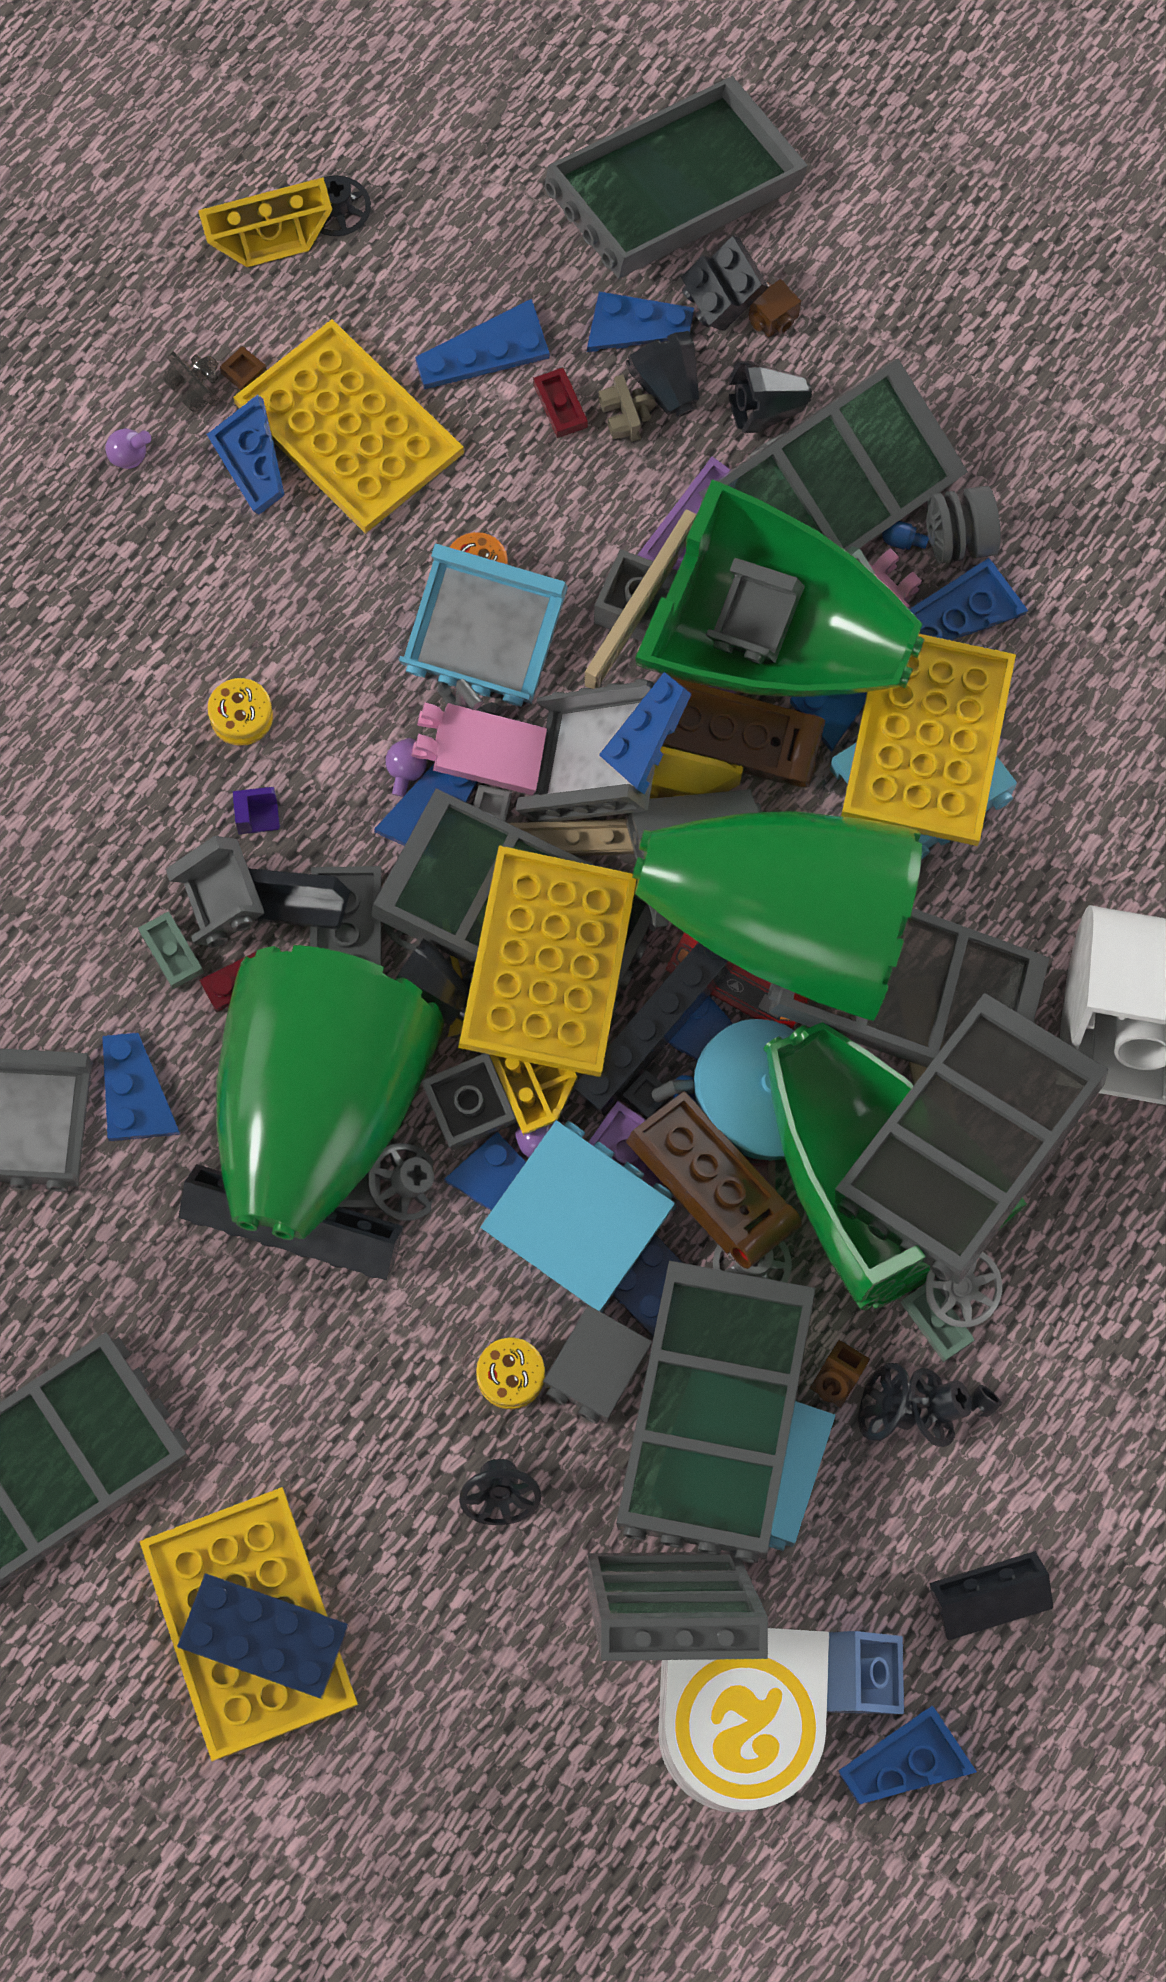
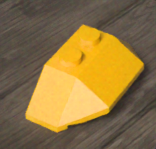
(268, 223)
(692, 774)
(534, 1091)

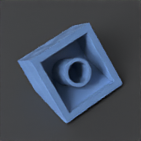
(865, 1673)

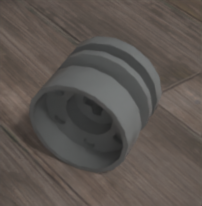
(964, 524)

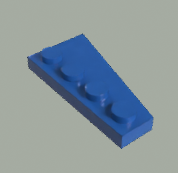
(404, 816)

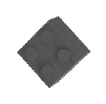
(620, 586)
(469, 1101)

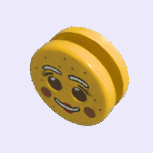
(240, 711)
(510, 1373)

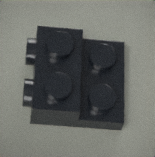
(723, 284)

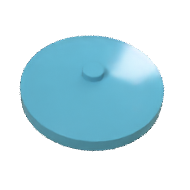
(736, 1088)

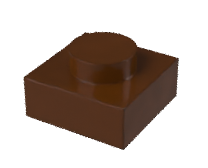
(242, 368)

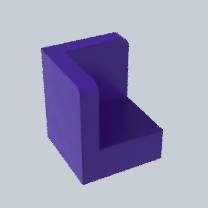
(256, 810)

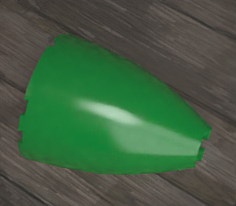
(844, 633)
(790, 897)
(314, 1081)
(827, 1111)

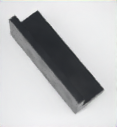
(300, 898)
(992, 1595)

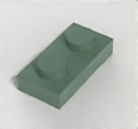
(170, 950)
(944, 1338)

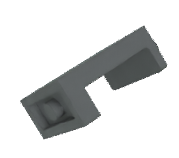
(756, 612)
(218, 889)
(596, 1365)

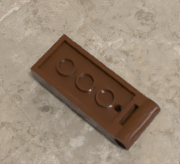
(741, 734)
(714, 1181)

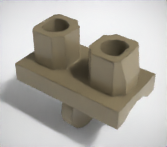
(619, 397)

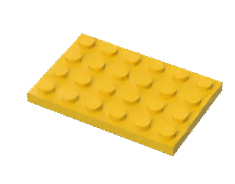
(351, 426)
(932, 746)
(548, 961)
(260, 1550)

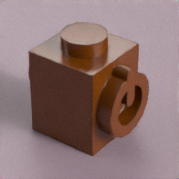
(775, 309)
(839, 1374)

